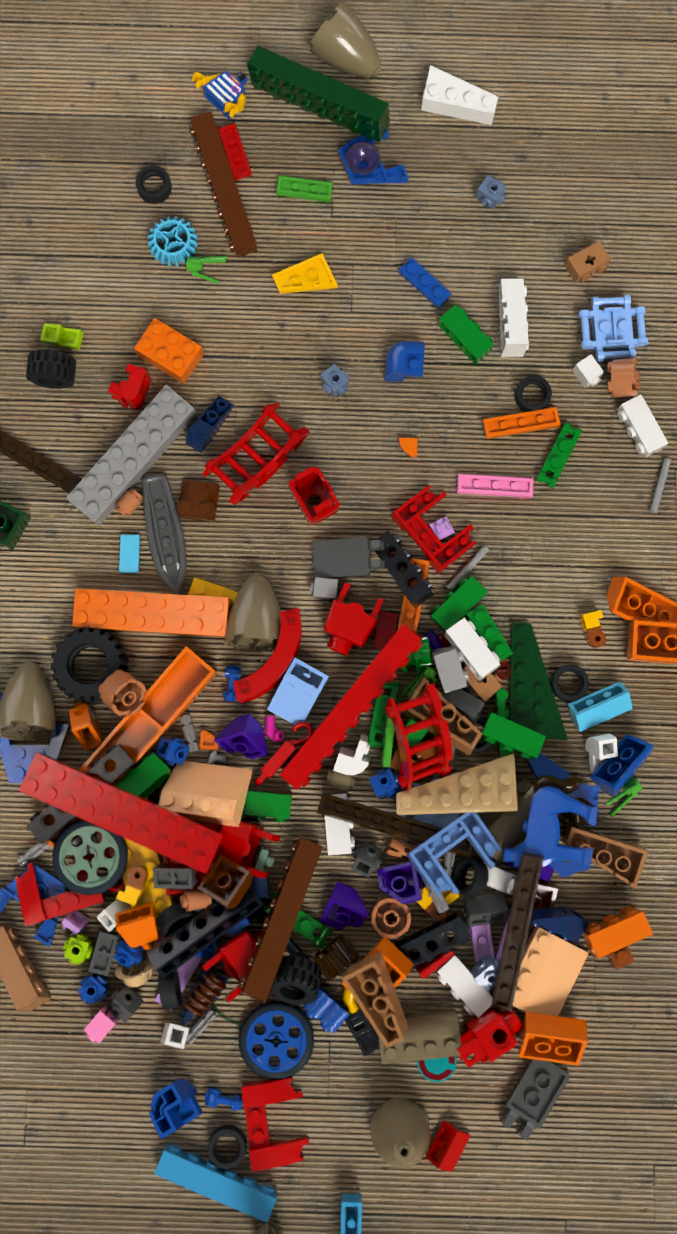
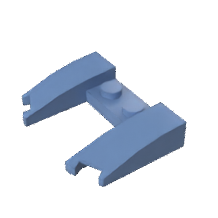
(465, 826)

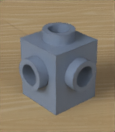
(491, 192)
(335, 381)
(486, 972)

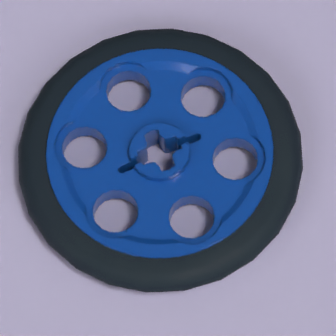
(303, 1042)

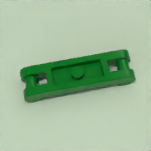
(559, 455)
(499, 698)
(379, 715)
(306, 925)

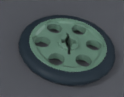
(69, 874)

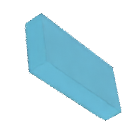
(129, 553)

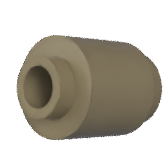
(340, 781)

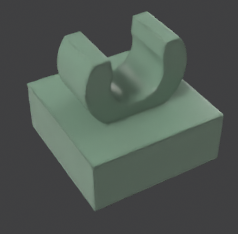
(262, 858)

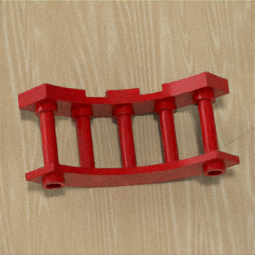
(268, 468)
(277, 665)
(441, 739)

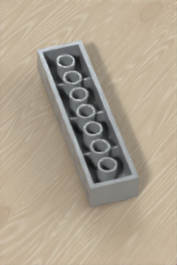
(132, 455)

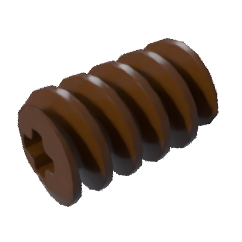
(205, 995)

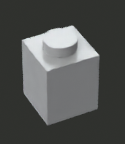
(324, 589)

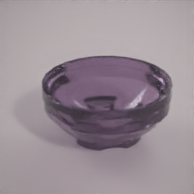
(363, 152)

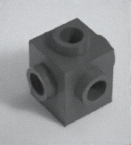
(369, 856)
(124, 1003)

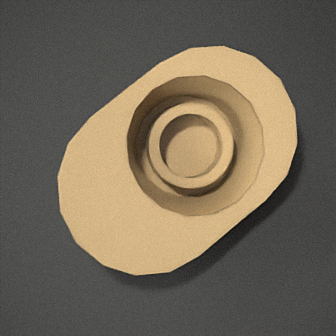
(137, 974)

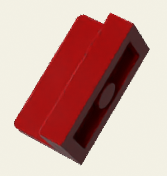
(447, 1147)

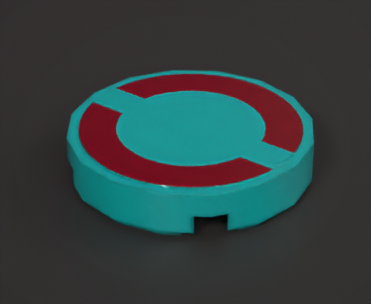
(437, 1069)

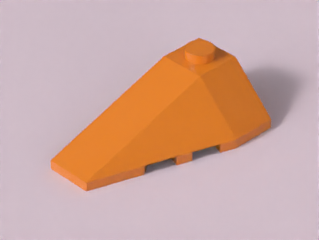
(638, 602)

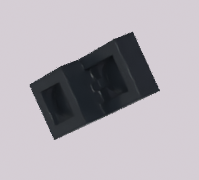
(363, 1032)

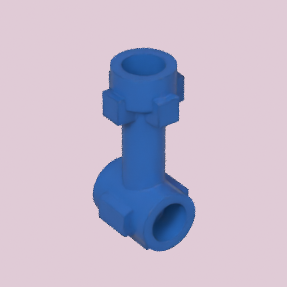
(232, 673)
(213, 1098)

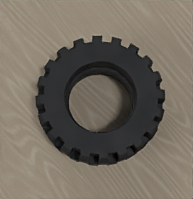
(68, 651)

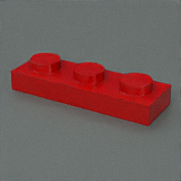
(234, 151)

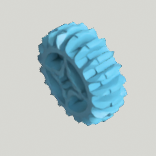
(162, 233)

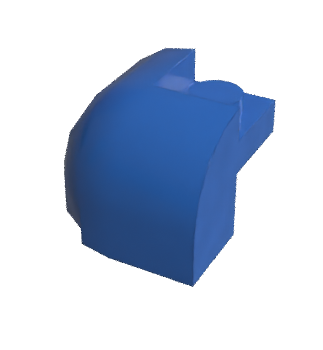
(404, 360)
(174, 1107)

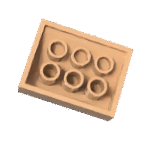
(207, 792)
(547, 973)

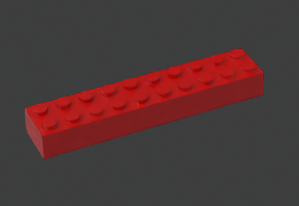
(121, 812)

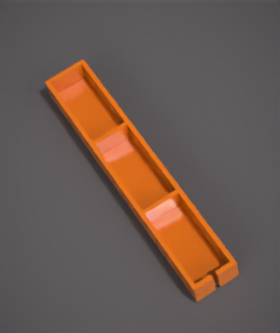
(162, 708)

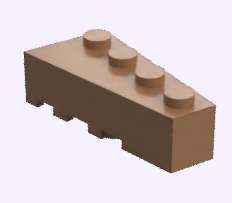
(462, 732)
(612, 854)
(19, 974)
(377, 997)

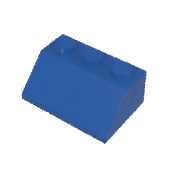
(616, 771)

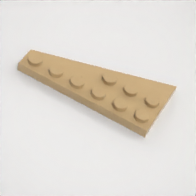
(477, 789)

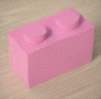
(101, 1025)

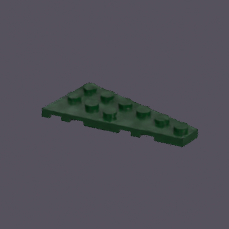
(531, 694)

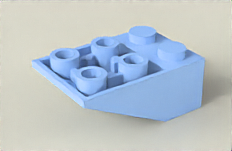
(297, 692)

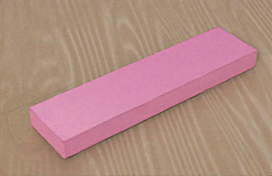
(495, 485)

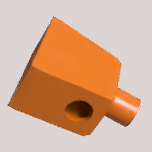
(81, 718)
(138, 926)

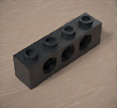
(417, 594)
(419, 940)

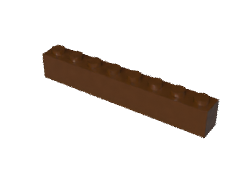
(223, 184)
(281, 920)

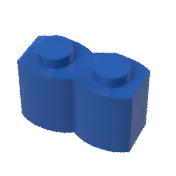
(327, 1011)

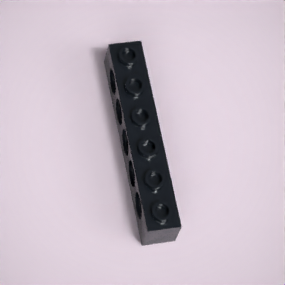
(39, 825)
(216, 918)

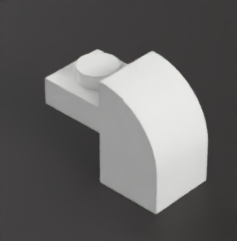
(600, 748)
(353, 762)
(501, 880)

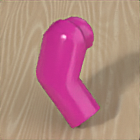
(271, 731)

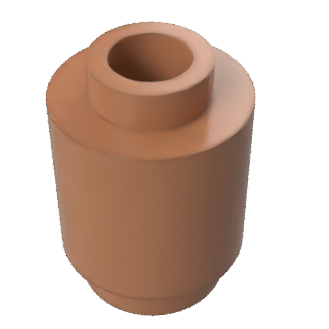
(129, 502)
(194, 900)

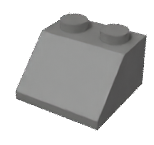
(449, 668)

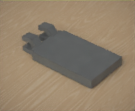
(346, 557)
(534, 1096)

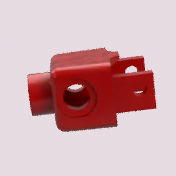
(310, 484)
(349, 623)
(242, 843)
(235, 956)
(480, 1038)

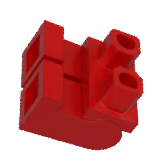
(134, 391)

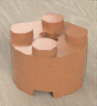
(624, 377)
(122, 693)
(380, 922)

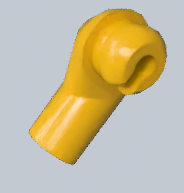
(349, 1001)

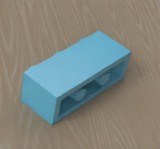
(600, 706)

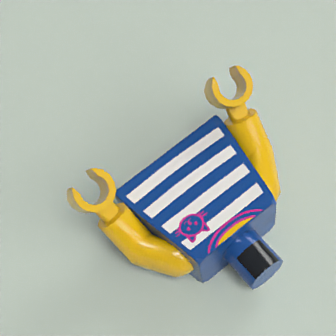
(223, 91)

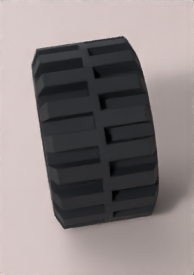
(51, 369)
(296, 981)

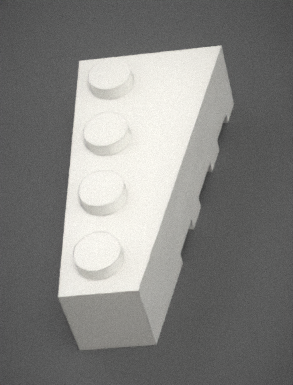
(457, 98)
(513, 318)

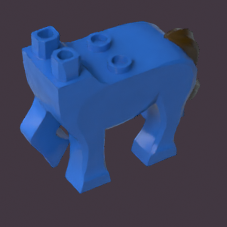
(543, 827)

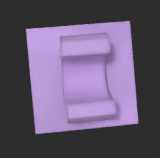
(442, 528)
(75, 922)

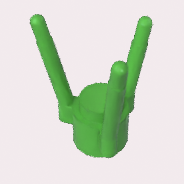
(196, 264)
(426, 672)
(629, 789)

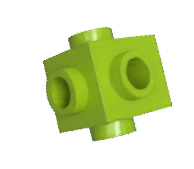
(84, 945)

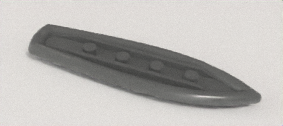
(164, 532)

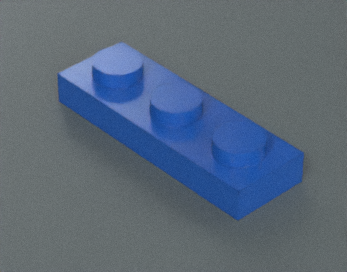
(424, 283)

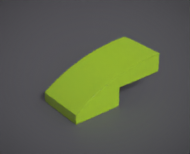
(61, 337)

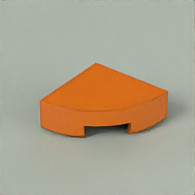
(409, 446)
(207, 741)

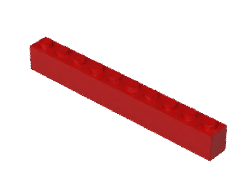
(353, 703)

